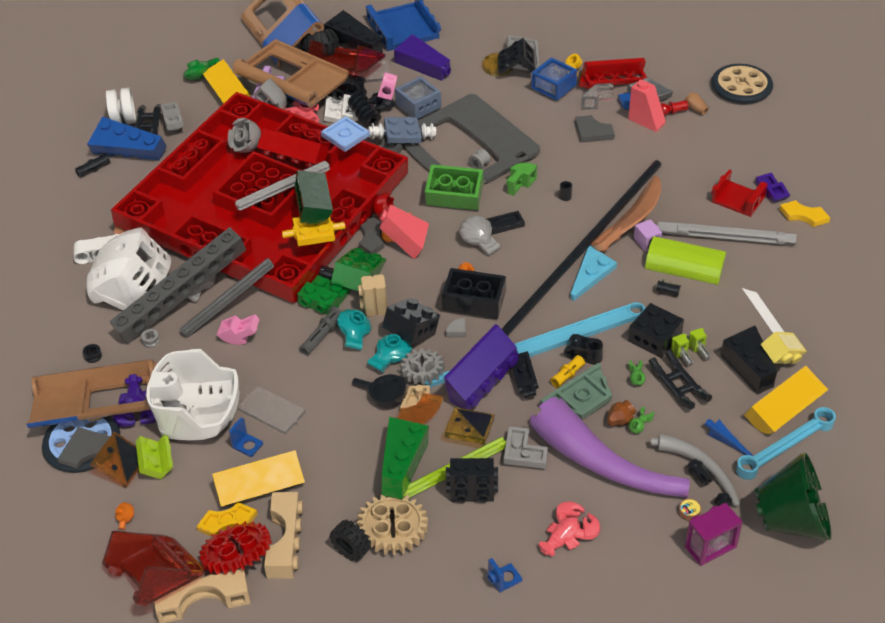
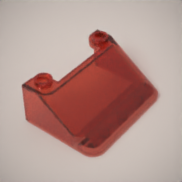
(353, 60)
(152, 562)

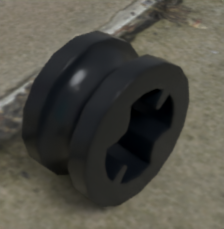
(92, 353)

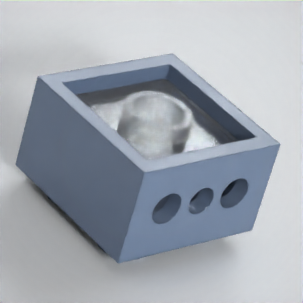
(418, 97)

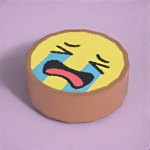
(689, 508)

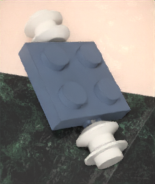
(402, 130)

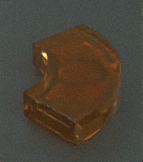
(423, 410)

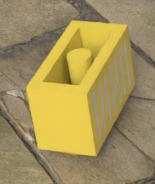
(784, 348)

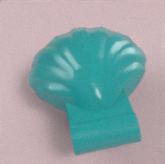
(354, 327)
(389, 351)

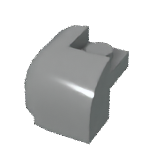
(272, 94)

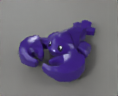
(133, 394)

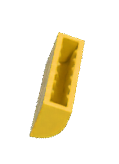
(224, 81)
(785, 401)
(258, 478)

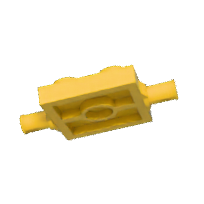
(313, 233)

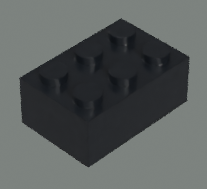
(474, 293)

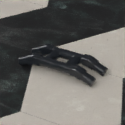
(155, 115)
(679, 371)

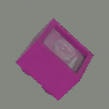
(713, 534)

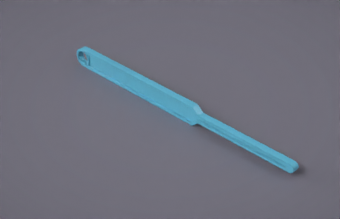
(561, 335)

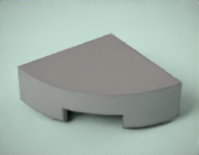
(456, 328)

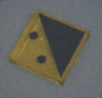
(469, 426)

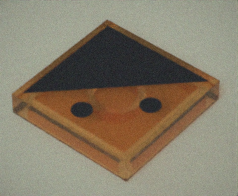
(117, 460)

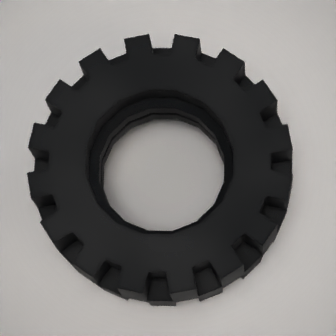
(350, 540)

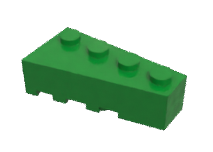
(403, 452)

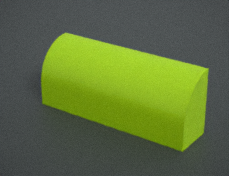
(685, 260)

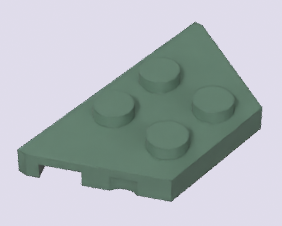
(585, 392)

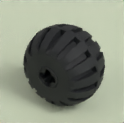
(326, 37)

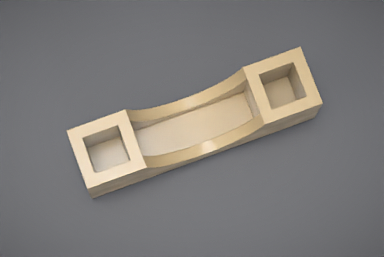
(281, 557)
(228, 588)

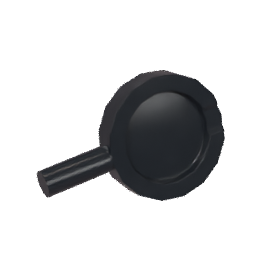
(384, 391)

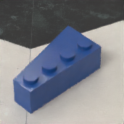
(124, 140)

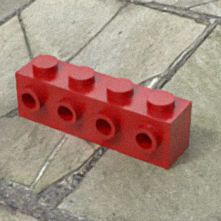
(291, 147)

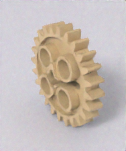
(409, 523)

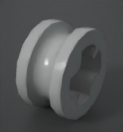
(152, 342)

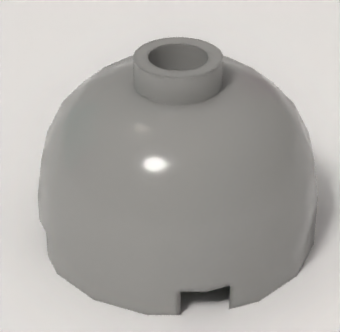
(244, 136)

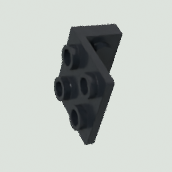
(517, 53)

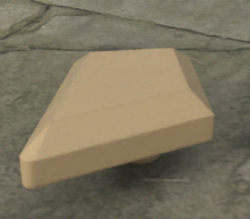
(414, 395)

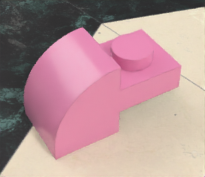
(236, 330)

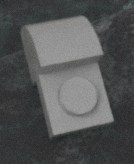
(172, 116)

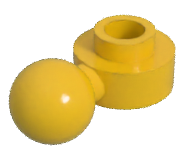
(574, 61)

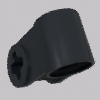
(353, 84)
(588, 348)

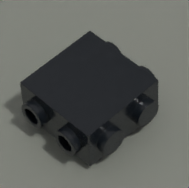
(472, 479)

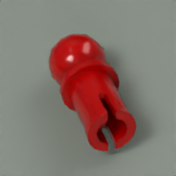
(674, 107)

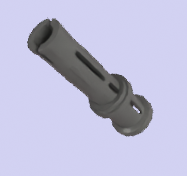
(327, 324)

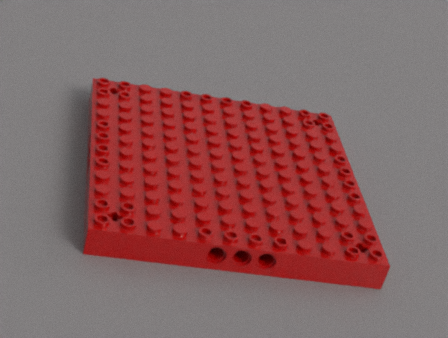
(196, 187)

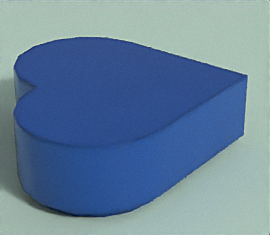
(624, 100)

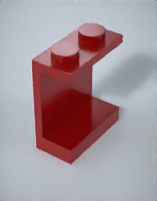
(737, 196)

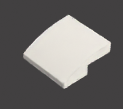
(337, 109)

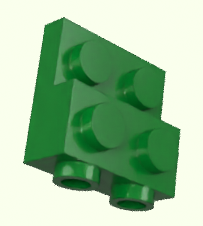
(322, 295)

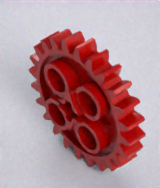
(224, 549)

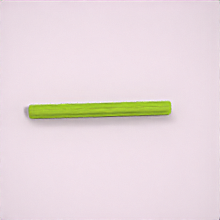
(440, 474)

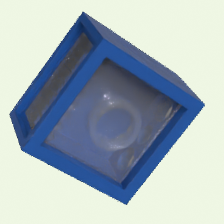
(554, 78)

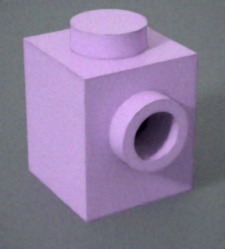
(644, 233)

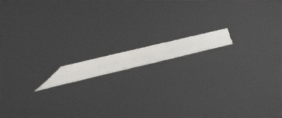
(763, 311)

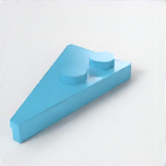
(593, 269)

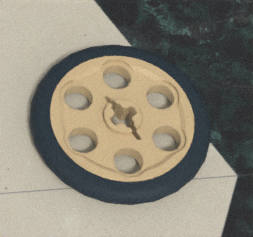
(742, 83)

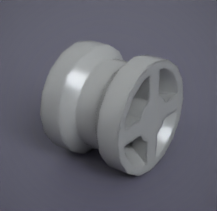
(479, 159)

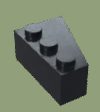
(750, 359)

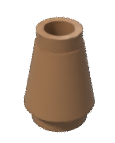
(696, 103)

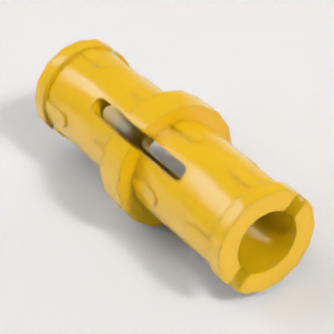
(575, 364)

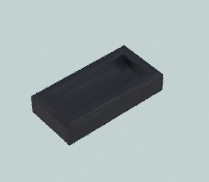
(506, 222)

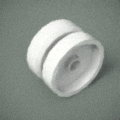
(123, 106)

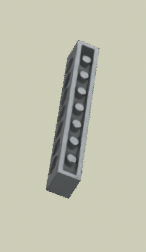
(178, 285)

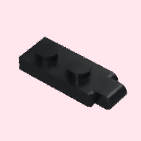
(525, 375)

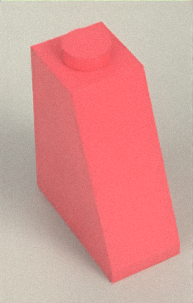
(645, 106)
(404, 229)

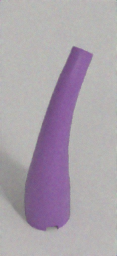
(575, 440)

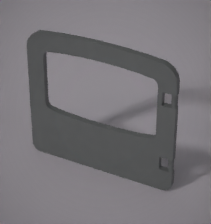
(488, 127)

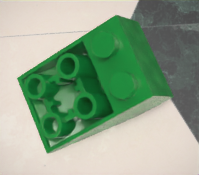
(355, 265)

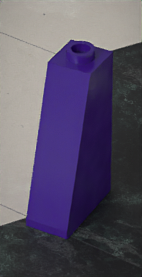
(422, 58)

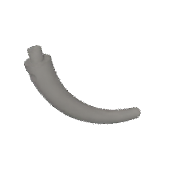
(683, 448)

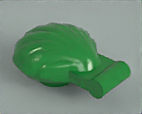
(196, 69)

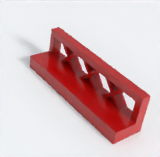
(613, 70)

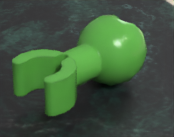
(637, 376)
(637, 424)

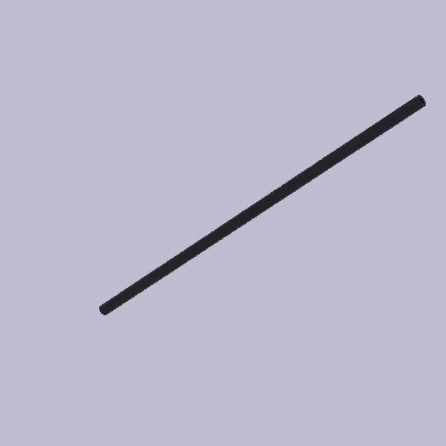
(580, 248)

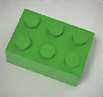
(454, 187)

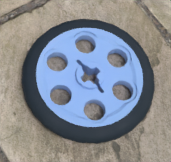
(56, 433)

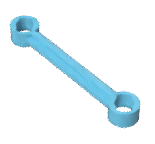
(785, 443)

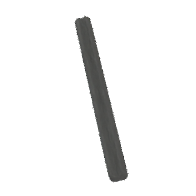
(226, 297)

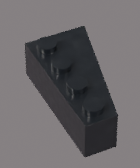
(353, 33)

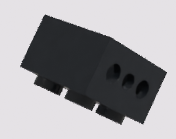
(411, 320)
(655, 330)

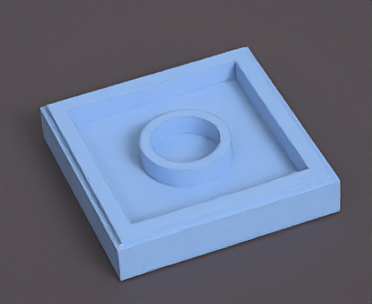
(345, 133)

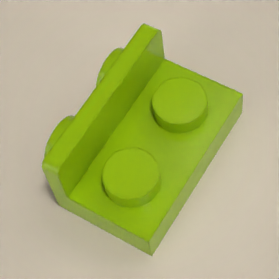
(154, 456)

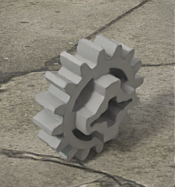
(422, 366)

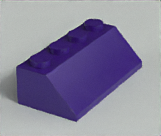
(481, 368)

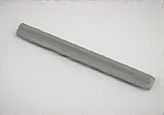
(276, 188)

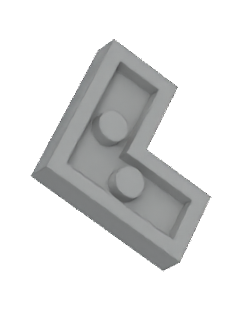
(520, 453)

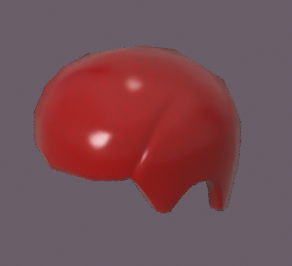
(382, 203)

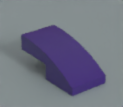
(775, 190)

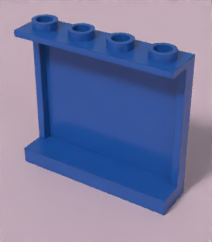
(402, 21)

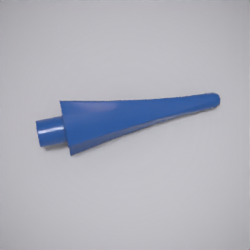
(721, 433)

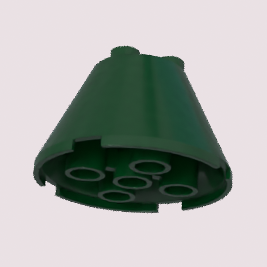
(793, 503)

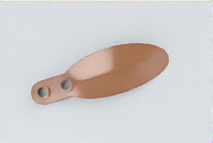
(634, 215)

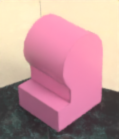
(387, 86)

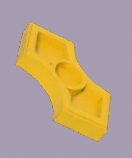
(812, 215)
(217, 520)

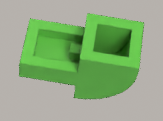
(521, 175)

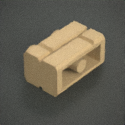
(374, 295)

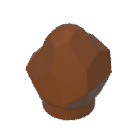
(620, 413)

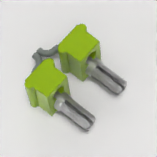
(696, 342)

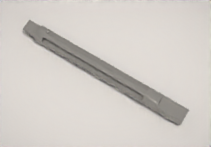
(727, 233)

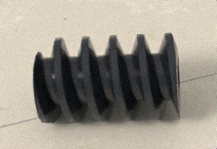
(363, 109)

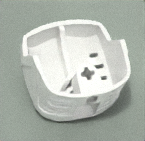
(117, 264)
(185, 411)

